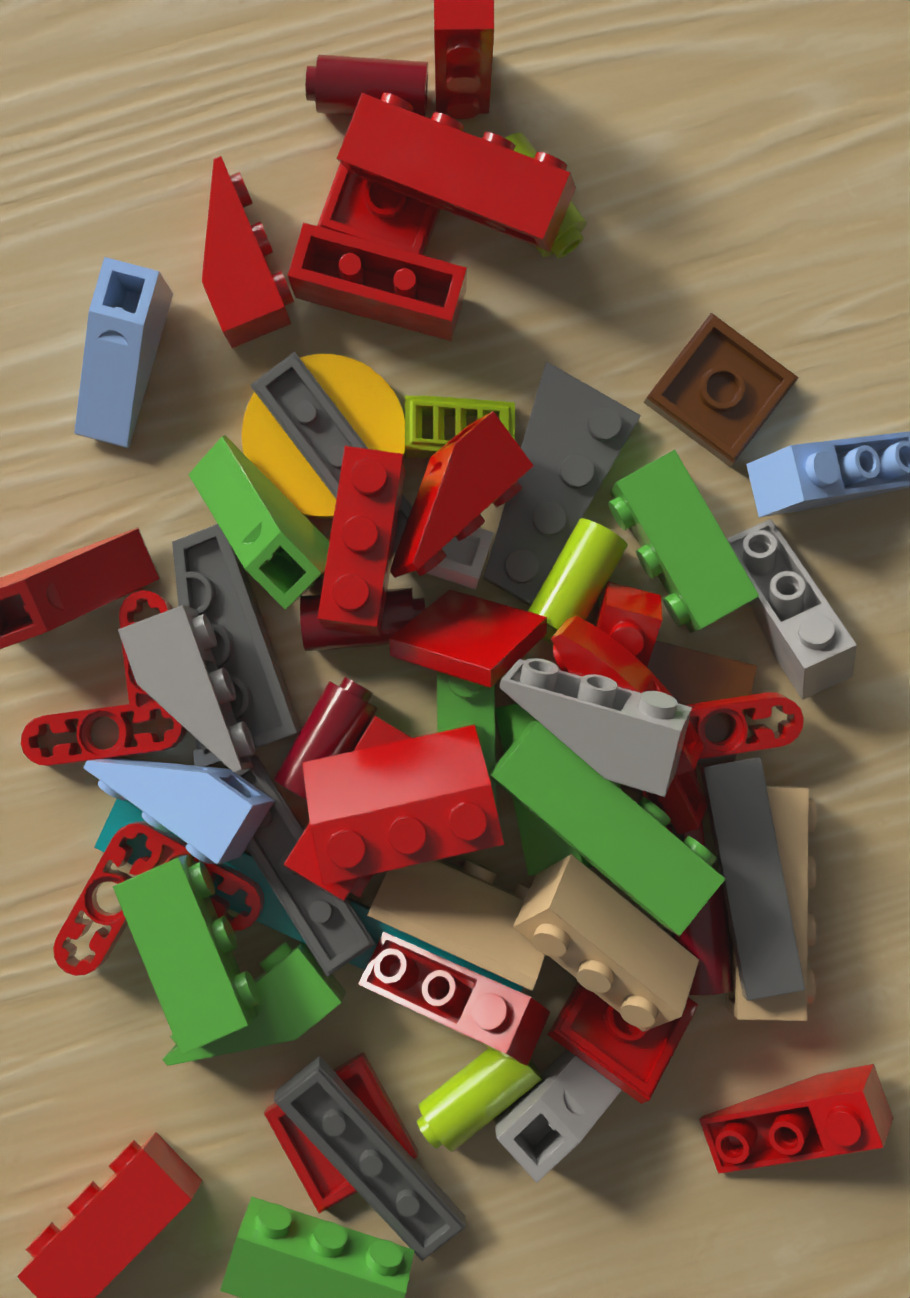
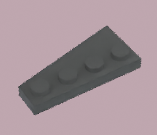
(572, 445)
(218, 586)

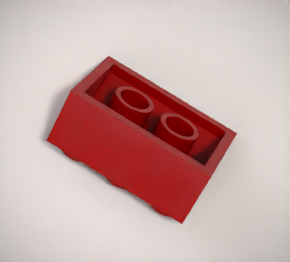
(400, 804)

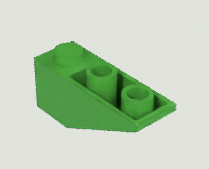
(261, 523)
(292, 1001)

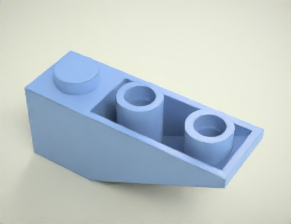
(120, 350)
(829, 472)
(199, 804)

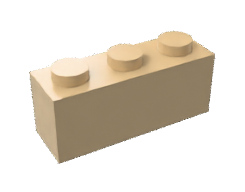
(607, 944)

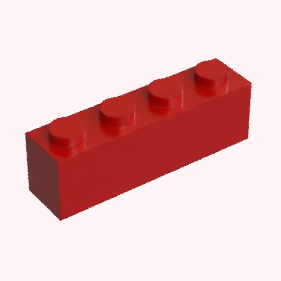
(458, 170)

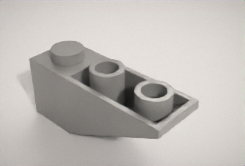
(794, 613)
(178, 670)
(613, 729)
(554, 1114)

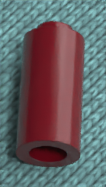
(340, 80)
(399, 610)
(330, 730)
(709, 941)

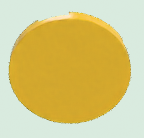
(360, 397)

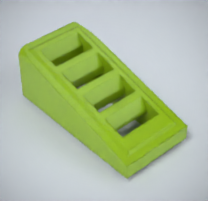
(447, 406)

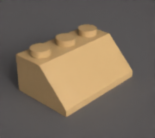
(461, 914)

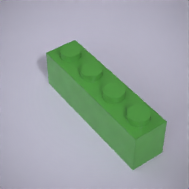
(609, 828)

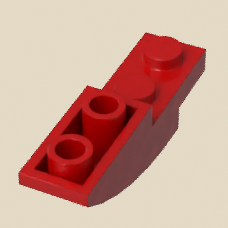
(589, 650)

